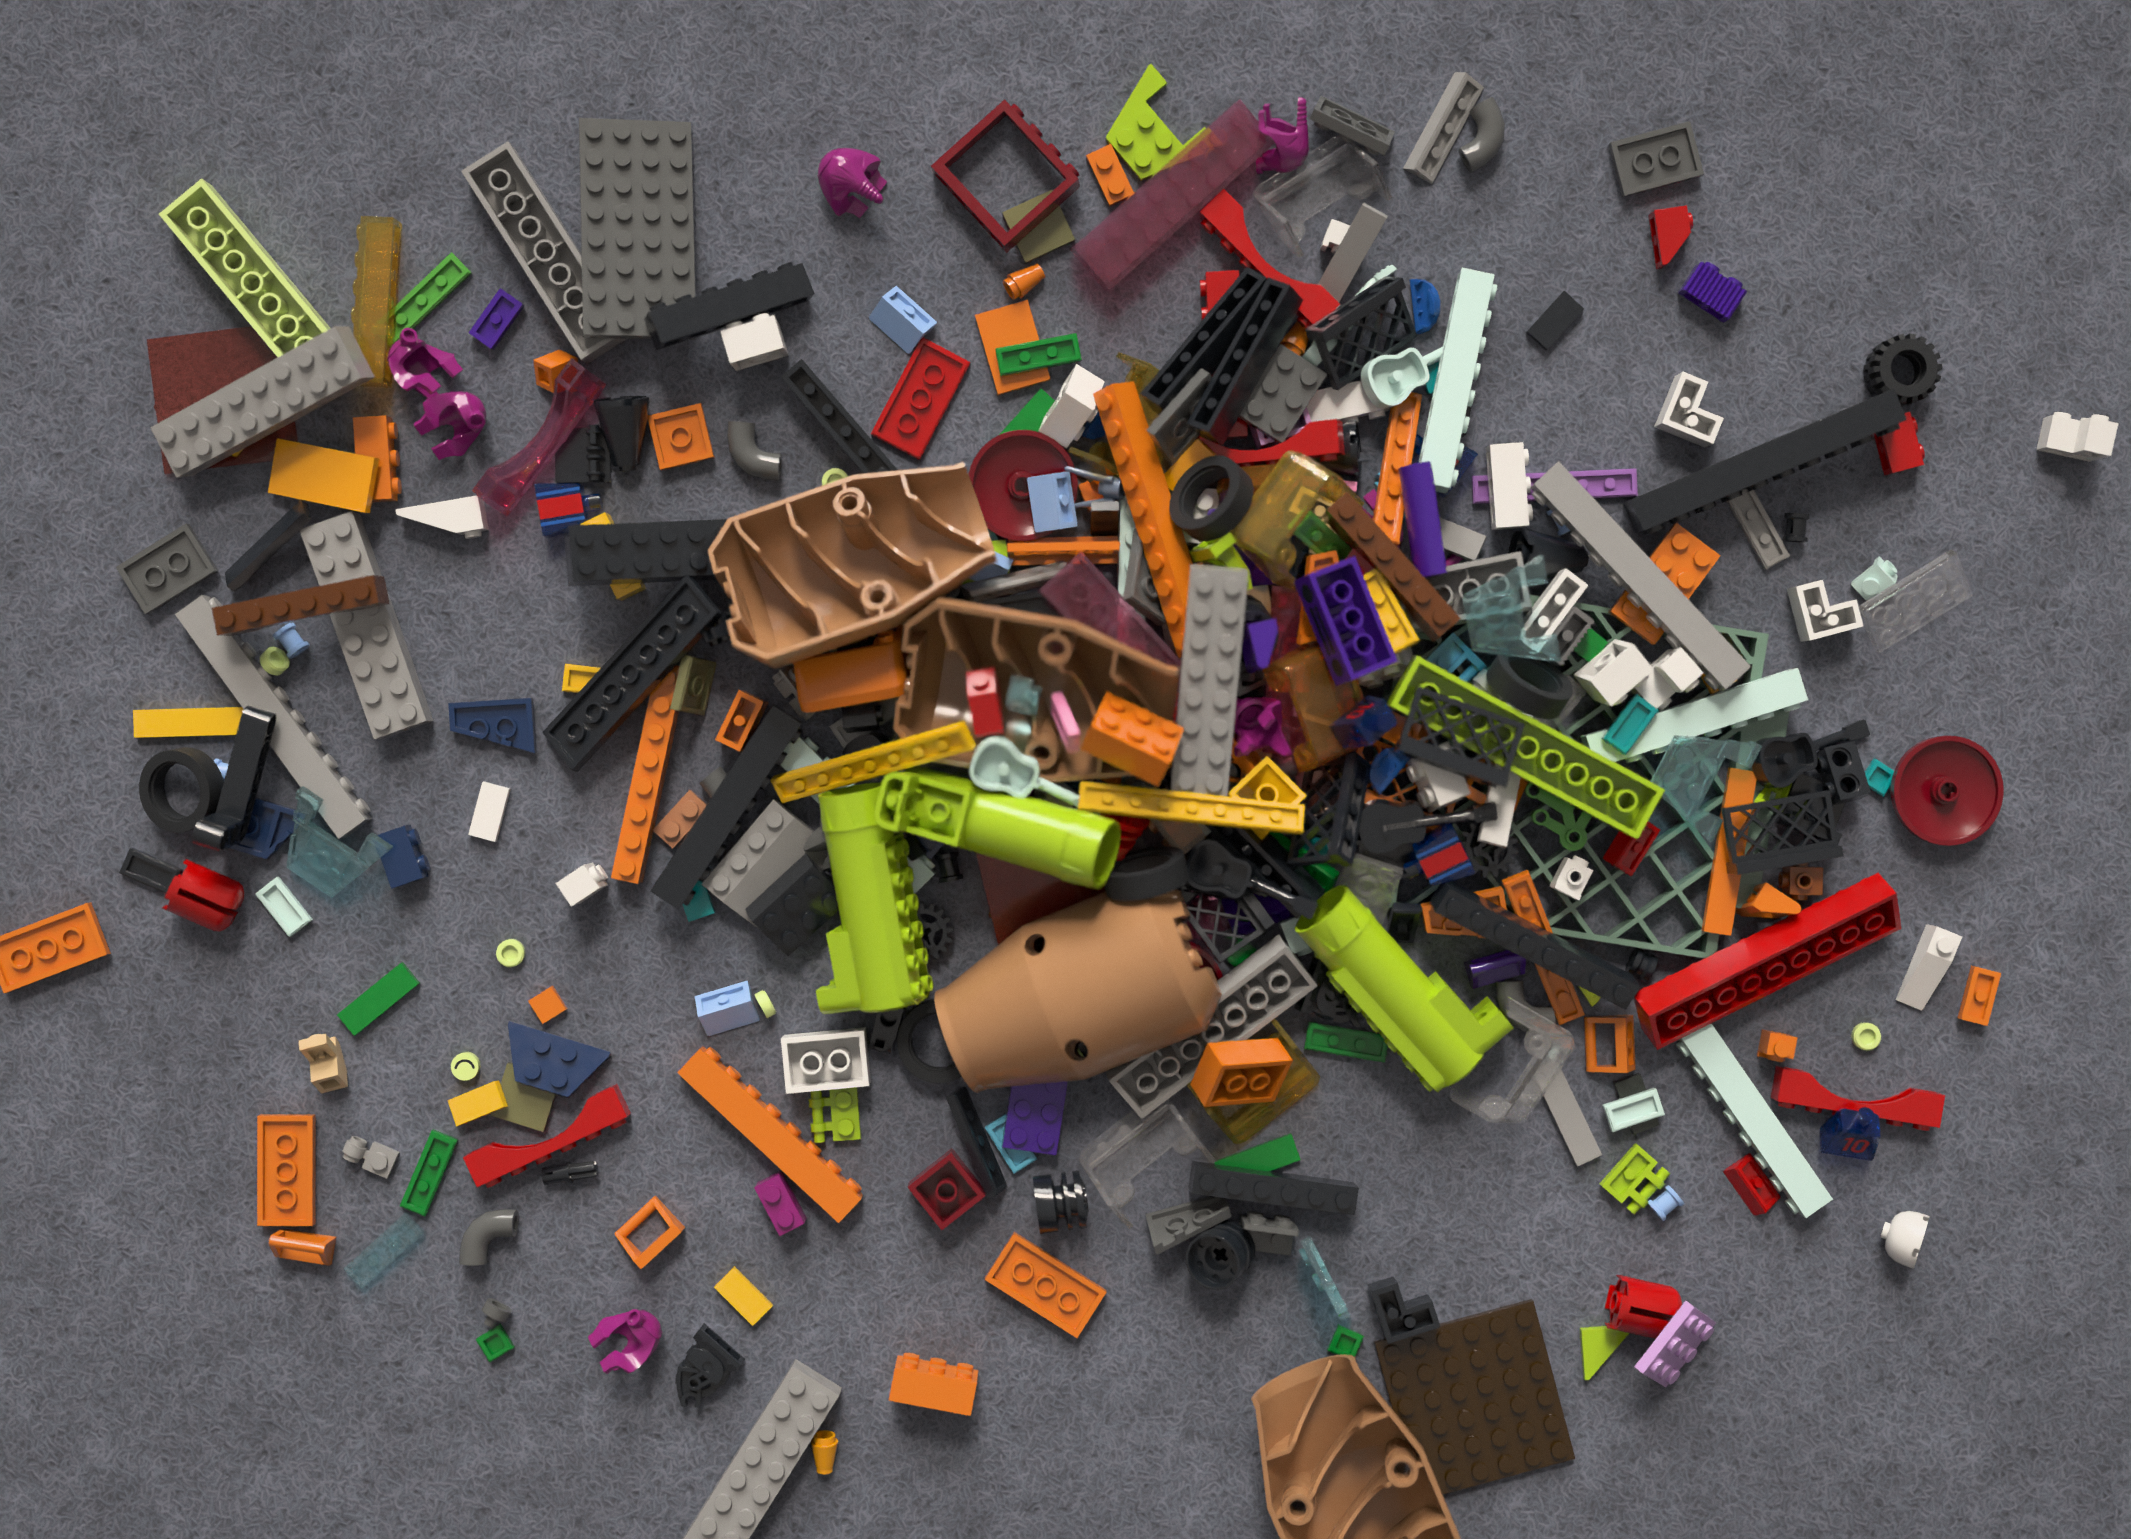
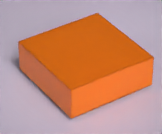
(547, 1004)

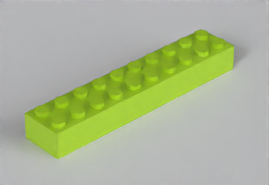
(1542, 754)

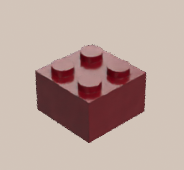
(946, 1189)

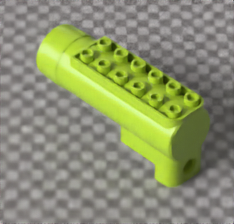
(994, 823)
(879, 944)
(1411, 1011)

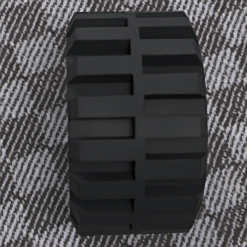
(1917, 353)

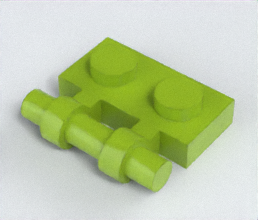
(844, 1114)
(1628, 1175)

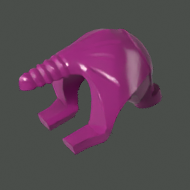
(1290, 141)
(846, 172)
(413, 361)
(457, 409)
(1259, 725)
(643, 1338)

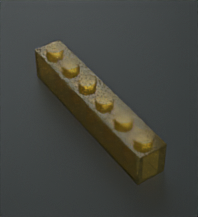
(376, 293)

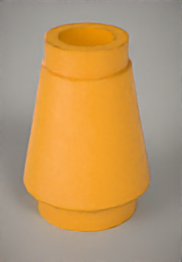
(824, 1450)

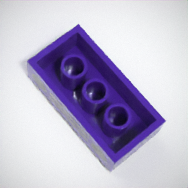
(1345, 621)

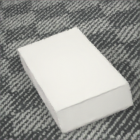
(489, 811)

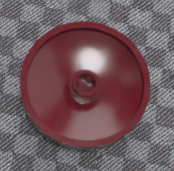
(1001, 483)
(1947, 790)

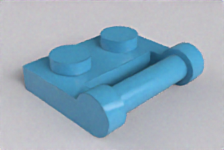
(1452, 654)

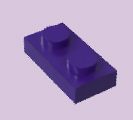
(496, 319)

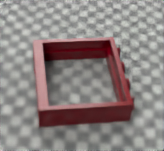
(1005, 239)

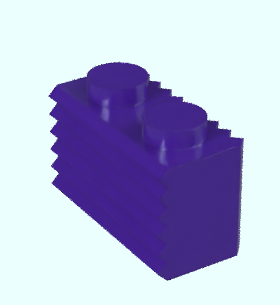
(1713, 291)

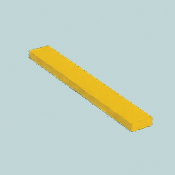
(873, 762)
(1191, 807)

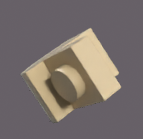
(326, 1062)

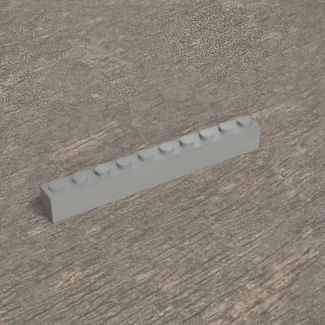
(1639, 577)
(290, 739)

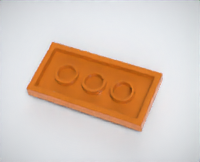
(1684, 562)
(50, 947)
(286, 1170)
(1045, 1284)

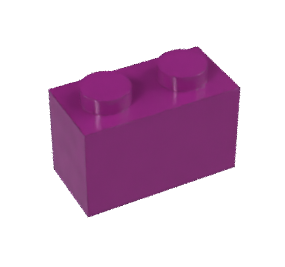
(780, 1203)

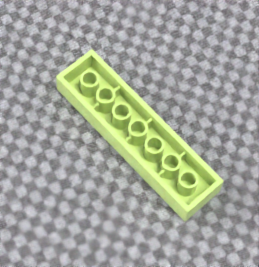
(243, 269)

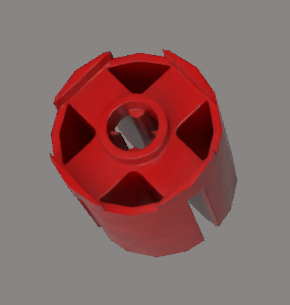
(204, 897)
(1641, 1306)

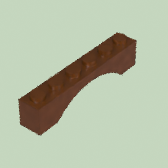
(1368, 539)
(299, 605)

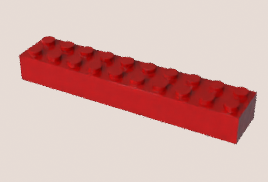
(1768, 960)

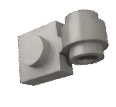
(378, 1158)

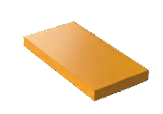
(323, 475)

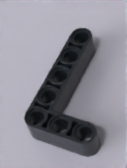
(241, 782)

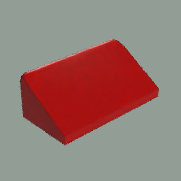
(1628, 852)
(1752, 1185)

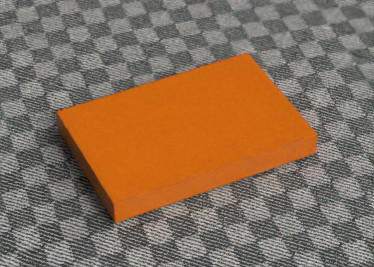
(1009, 327)

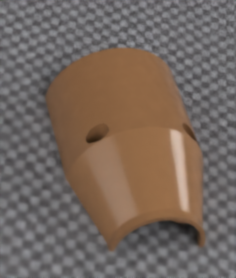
(847, 560)
(1053, 651)
(1105, 978)
(1343, 1459)

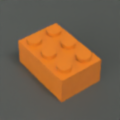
(1132, 738)
(1241, 1072)
(934, 1384)

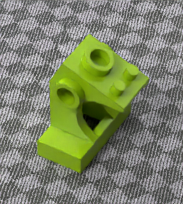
(1220, 553)

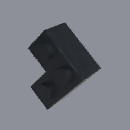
(1398, 1317)

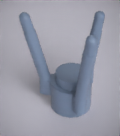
(1109, 486)

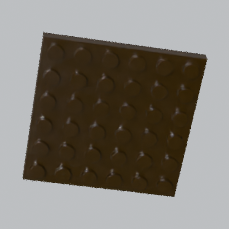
(1479, 1396)

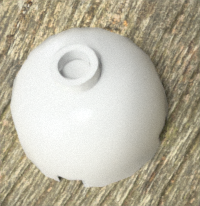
(1905, 1236)

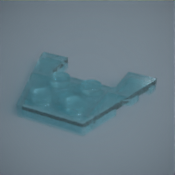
(1497, 617)
(1690, 770)
(322, 857)
(1322, 1277)

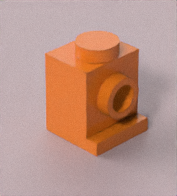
(1776, 1046)

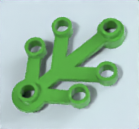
(1568, 819)

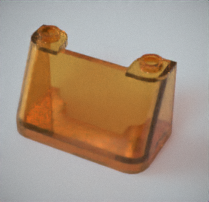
(1315, 701)

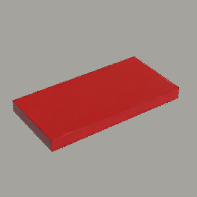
(920, 398)

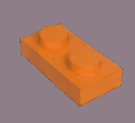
(1109, 175)
(1979, 995)

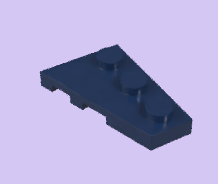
(499, 721)

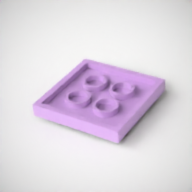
(1676, 1345)

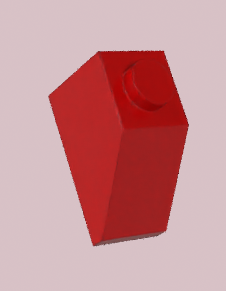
(1668, 232)
(985, 702)

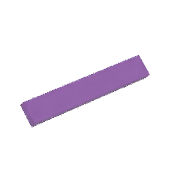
(1596, 482)

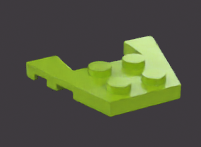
(1140, 134)

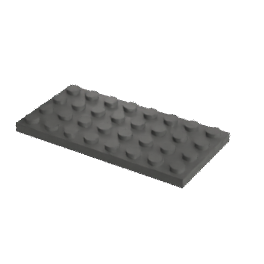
(634, 222)

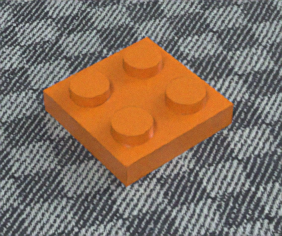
(680, 436)

